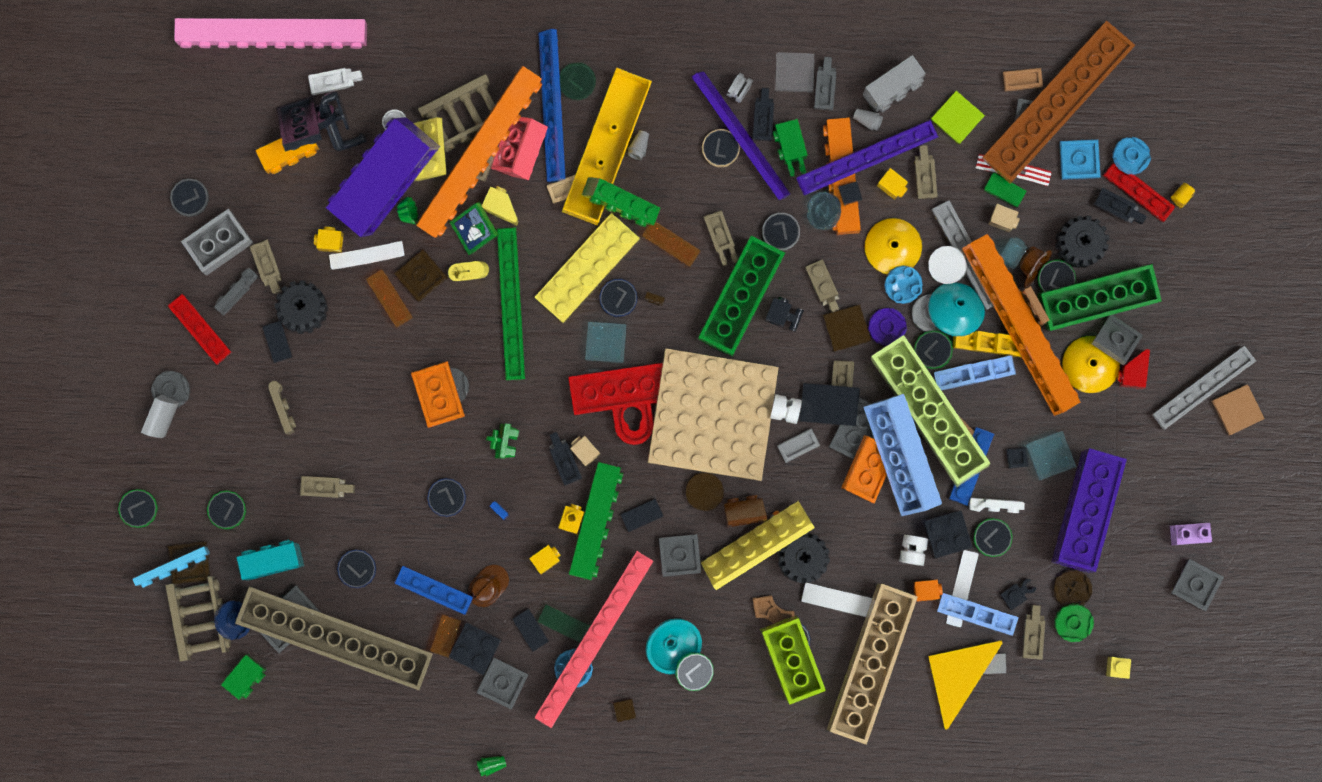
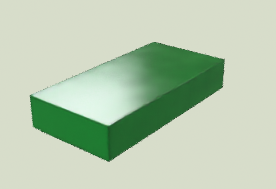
(1004, 190)

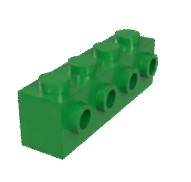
(620, 201)

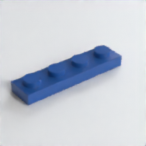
(964, 491)
(434, 590)

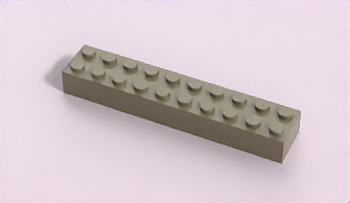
(334, 638)

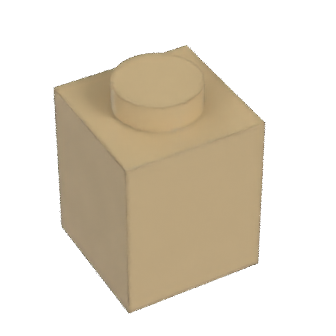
(1004, 218)
(584, 450)

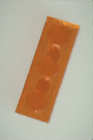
(671, 243)
(389, 298)

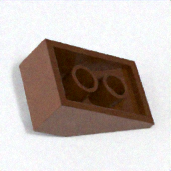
(744, 512)

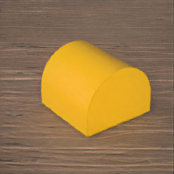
(1182, 195)

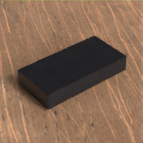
(277, 342)
(642, 515)
(530, 630)

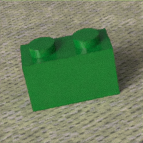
(244, 677)

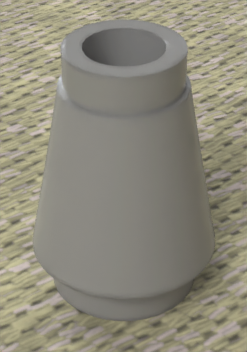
(869, 119)
(638, 147)

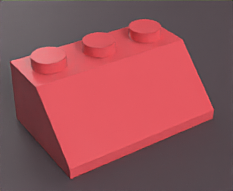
(520, 149)

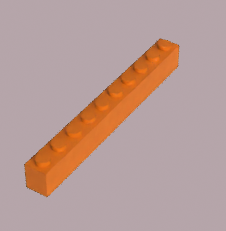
(479, 151)
(1021, 325)

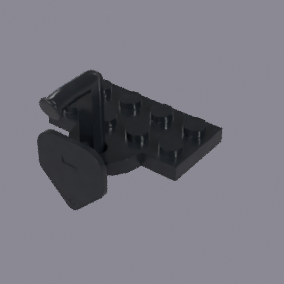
(303, 120)

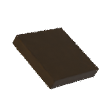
(421, 275)
(847, 328)
(194, 572)

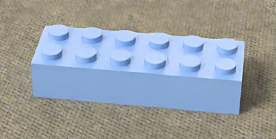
(902, 455)

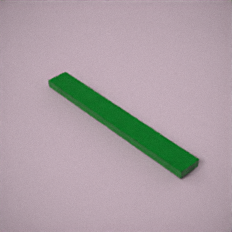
(511, 304)

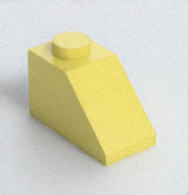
(499, 205)

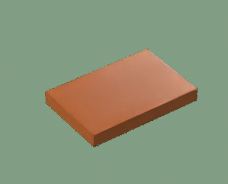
(438, 394)
(866, 471)

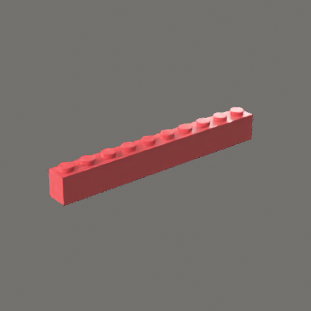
(593, 639)

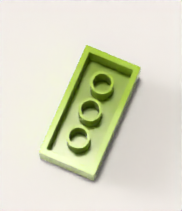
(792, 659)

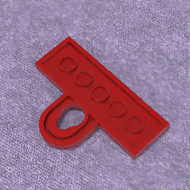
(616, 392)

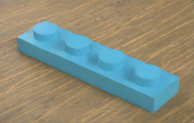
(164, 570)

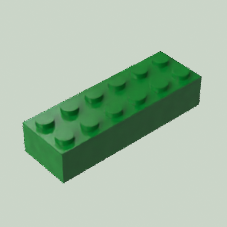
(741, 296)
(1100, 297)

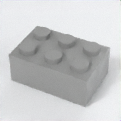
(894, 85)
(217, 242)

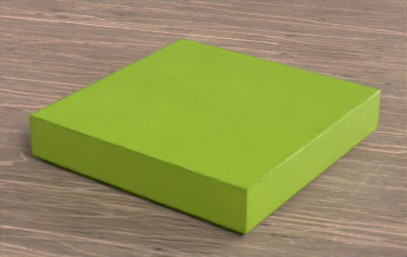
(957, 117)

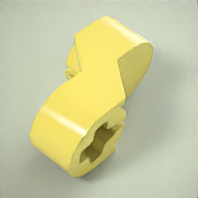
(460, 272)

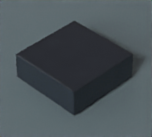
(850, 193)
(1017, 458)

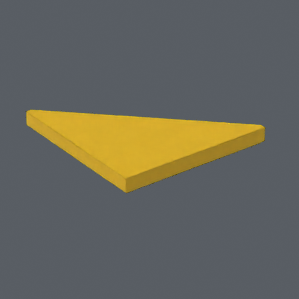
(957, 675)

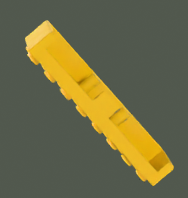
(607, 141)

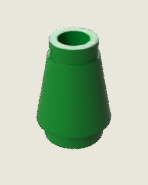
(490, 765)

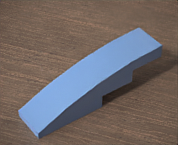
(975, 373)
(977, 614)

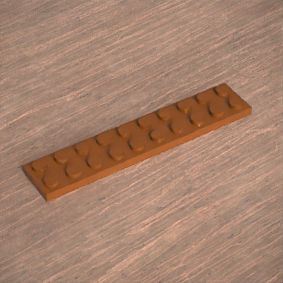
(1058, 102)

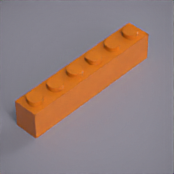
(840, 145)

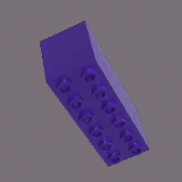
(382, 176)
(1089, 510)

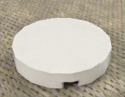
(947, 264)

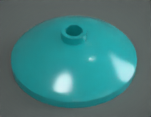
(950, 316)
(665, 655)

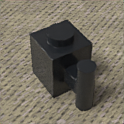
(780, 313)

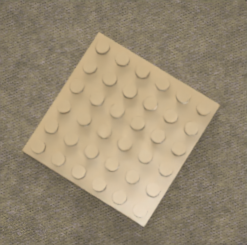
(713, 414)

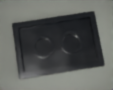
(829, 404)

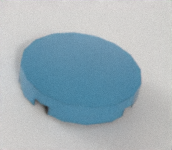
(1131, 155)

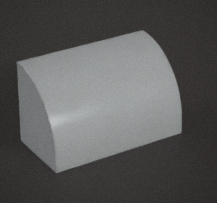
(160, 416)

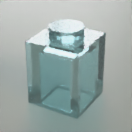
(1013, 252)

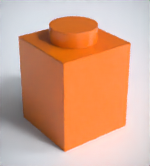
(927, 590)

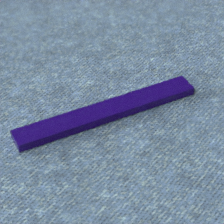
(741, 135)
(867, 157)

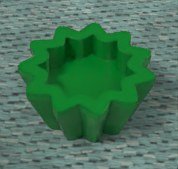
(408, 211)

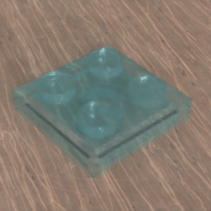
(605, 342)
(1050, 455)

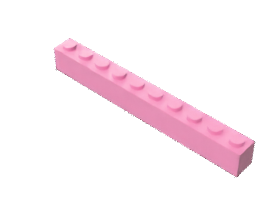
(271, 33)

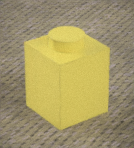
(1118, 667)

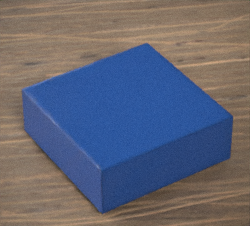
(499, 510)

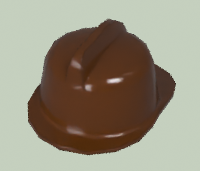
(1032, 262)
(488, 585)

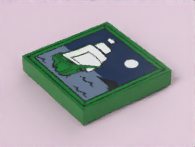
(474, 228)

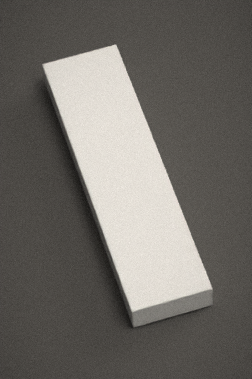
(836, 599)

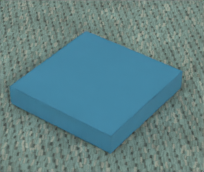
(1079, 159)

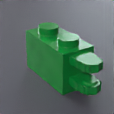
(791, 145)

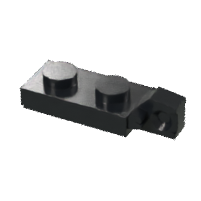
(763, 117)
(1119, 207)
(564, 460)

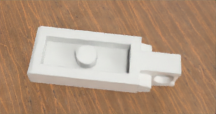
(333, 80)
(1013, 506)

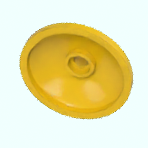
(883, 255)
(1080, 372)

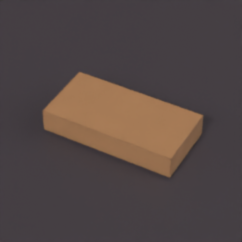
(1022, 79)

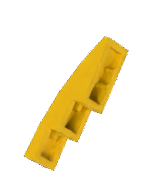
(987, 343)

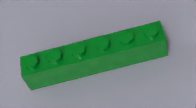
(595, 521)

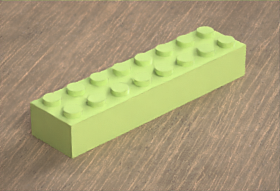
(931, 411)

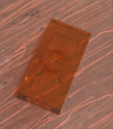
(445, 636)

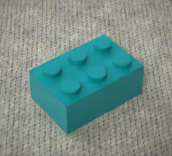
(270, 560)

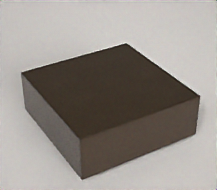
(654, 299)
(624, 710)

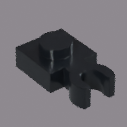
(1015, 596)

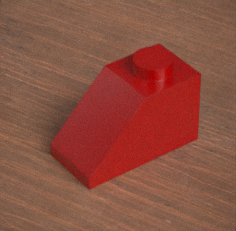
(1135, 372)

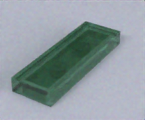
(563, 623)

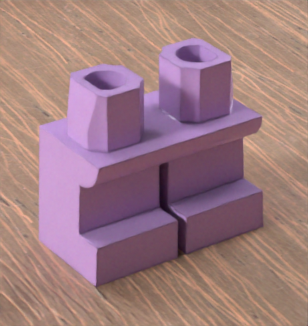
(1190, 534)

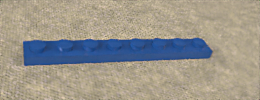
(552, 105)

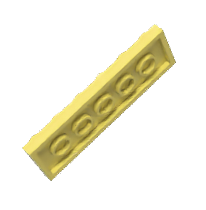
(587, 268)
(757, 545)

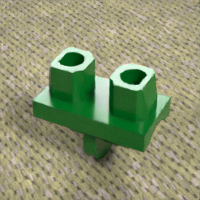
(501, 439)

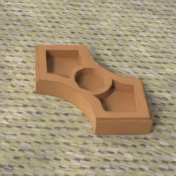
(766, 608)

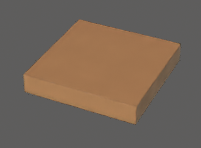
(1036, 308)
(1238, 410)

